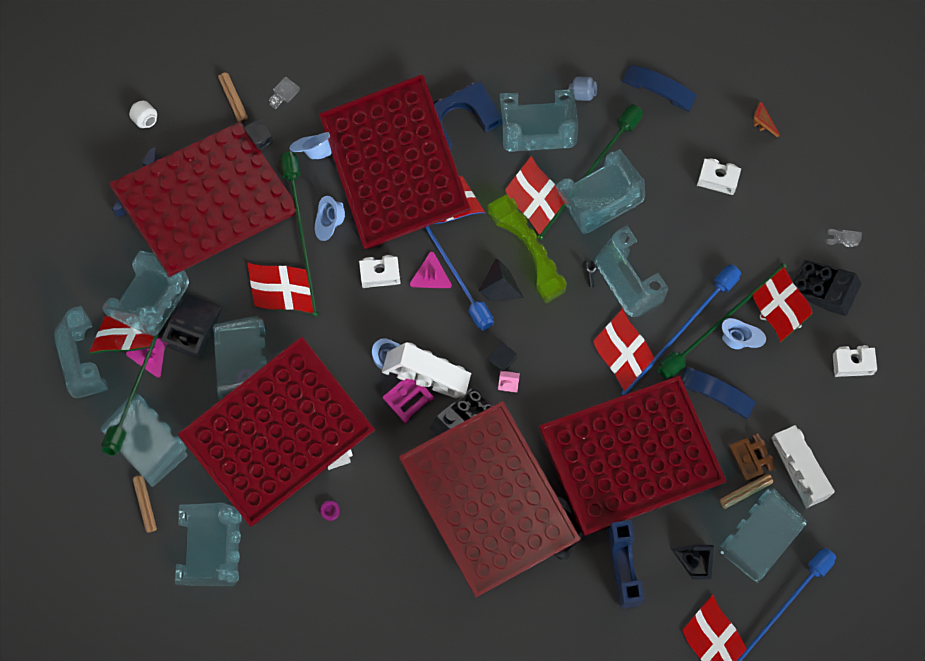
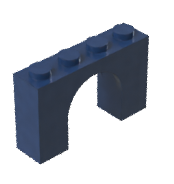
(473, 99)
(628, 588)

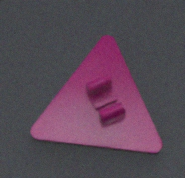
(431, 274)
(155, 360)

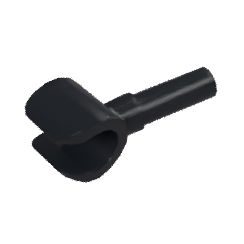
(590, 271)

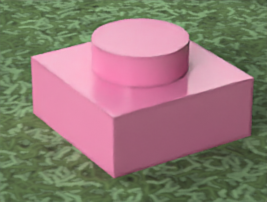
(508, 381)

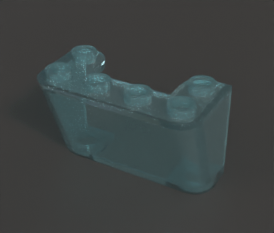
(539, 124)
(632, 294)
(238, 352)
(147, 441)
(763, 535)
(211, 545)

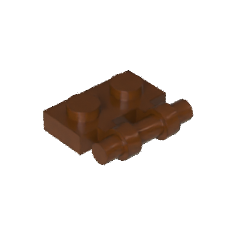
(746, 459)

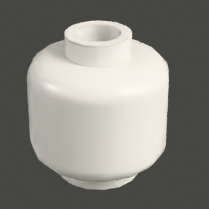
(143, 114)

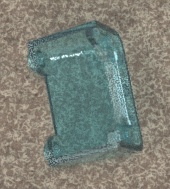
(603, 193)
(149, 296)
(79, 378)

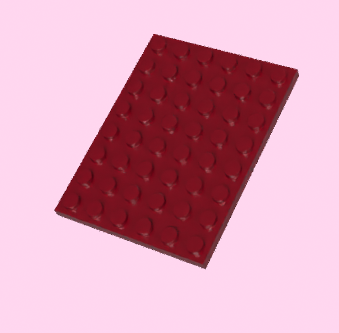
(394, 162)
(204, 198)
(276, 431)
(631, 455)
(489, 499)

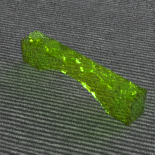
(506, 216)

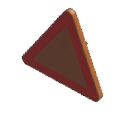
(763, 119)

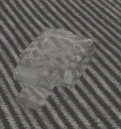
(284, 91)
(846, 237)

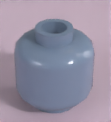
(584, 88)

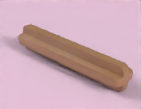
(233, 97)
(746, 491)
(144, 503)

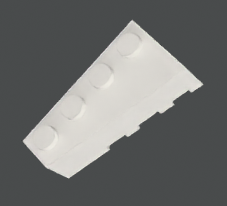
(427, 370)
(802, 466)

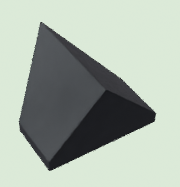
(499, 284)
(696, 560)

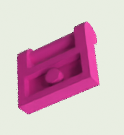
(402, 394)

